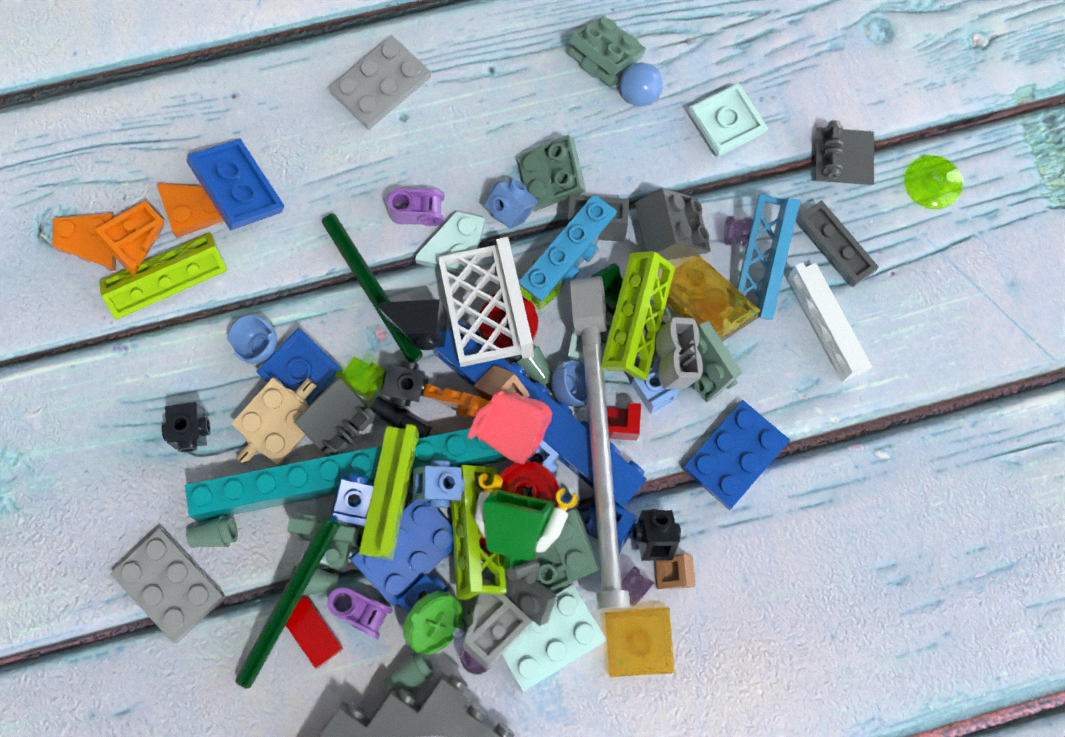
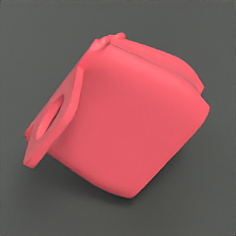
(512, 425)

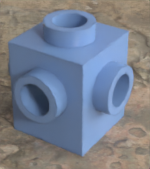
(510, 202)
(438, 484)

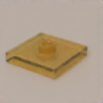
(639, 642)

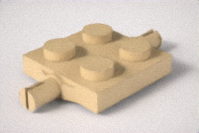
(270, 421)

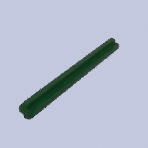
(366, 280)
(287, 602)

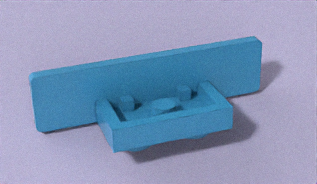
(569, 249)

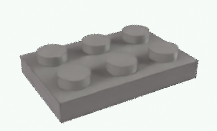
(380, 82)
(167, 586)

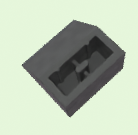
(672, 224)

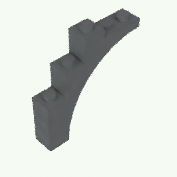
(439, 714)

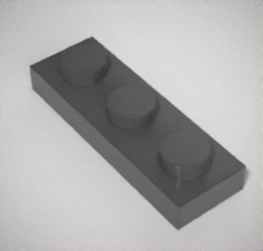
(837, 243)

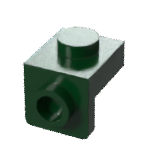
(612, 285)

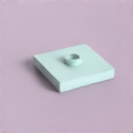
(728, 119)

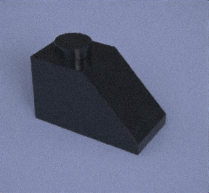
(419, 321)

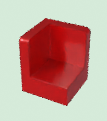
(624, 423)

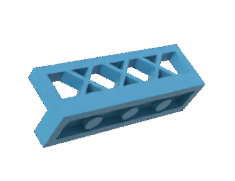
(777, 253)

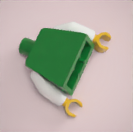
(518, 523)

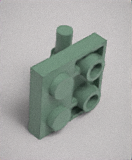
(605, 49)
(552, 172)
(718, 364)
(339, 548)
(568, 557)

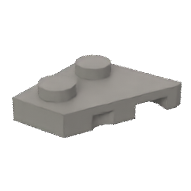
(493, 627)

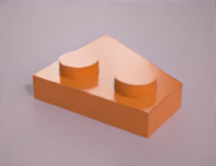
(188, 208)
(131, 235)
(77, 237)
(466, 404)

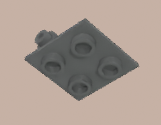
(844, 155)
(335, 419)

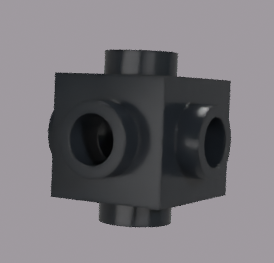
(392, 381)
(185, 427)
(656, 535)

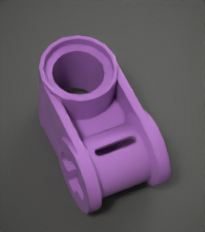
(418, 207)
(361, 611)

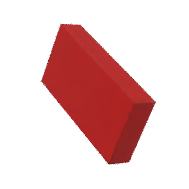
(312, 633)

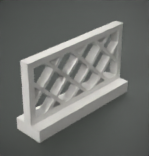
(512, 305)

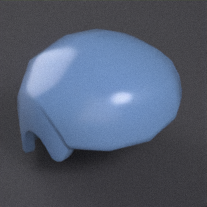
(641, 84)
(252, 338)
(569, 383)

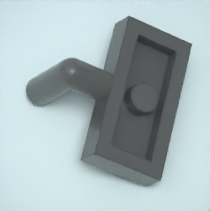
(528, 593)

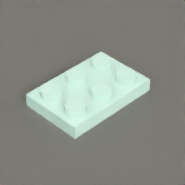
(556, 644)

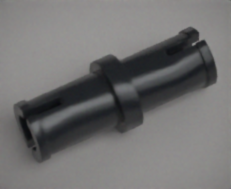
(397, 417)

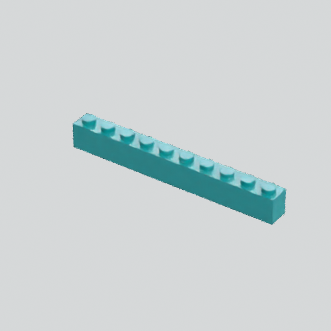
(321, 476)

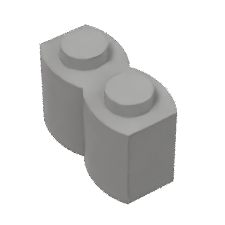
(680, 358)

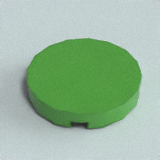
(432, 622)

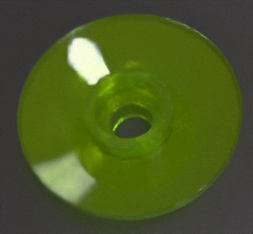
(928, 191)

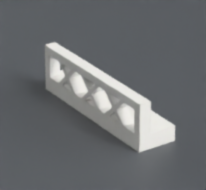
(829, 321)

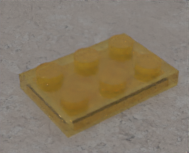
(706, 295)

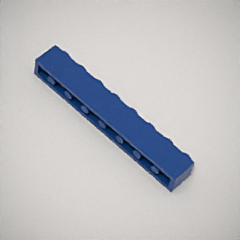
(564, 432)

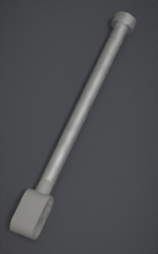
(590, 320)

